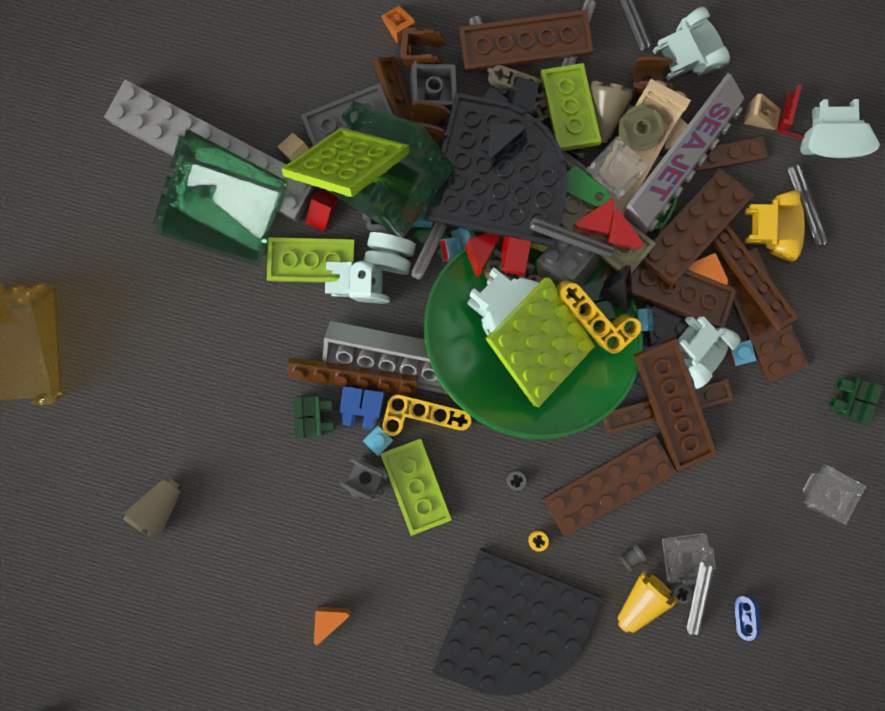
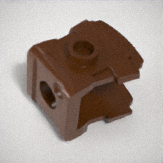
(412, 36)
(648, 67)
(429, 115)

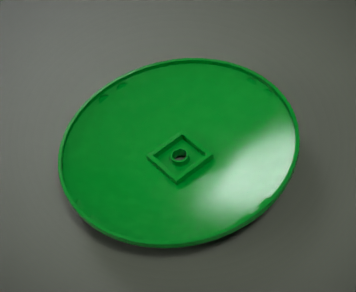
(486, 388)

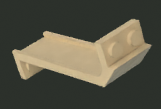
(670, 106)

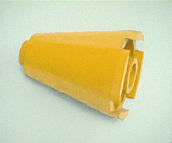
(645, 603)

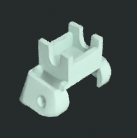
(839, 133)
(354, 287)
(499, 298)
(704, 348)

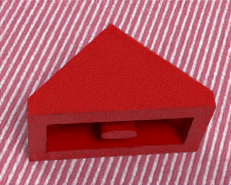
(321, 209)
(597, 221)
(622, 234)
(479, 251)
(514, 255)

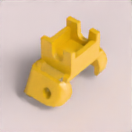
(779, 225)

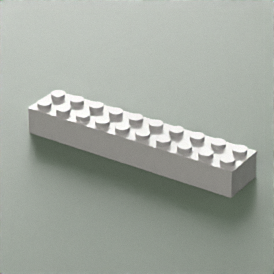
(162, 123)

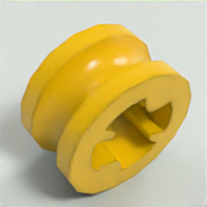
(543, 536)

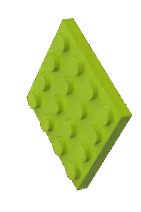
(346, 161)
(540, 342)

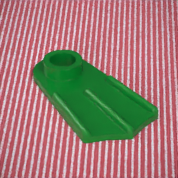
(585, 187)

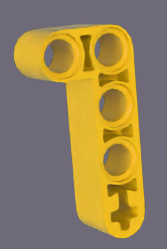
(592, 314)
(407, 411)

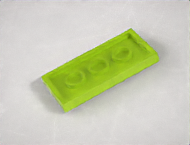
(570, 107)
(306, 258)
(416, 487)

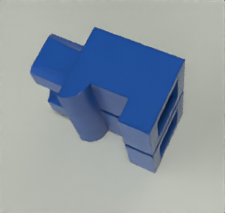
(351, 406)

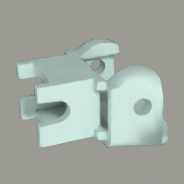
(694, 46)

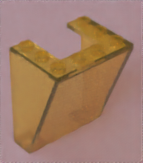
(30, 344)

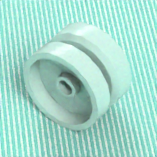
(390, 252)

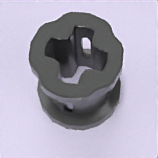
(632, 558)

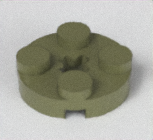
(647, 117)

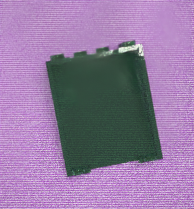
(409, 185)
(218, 200)

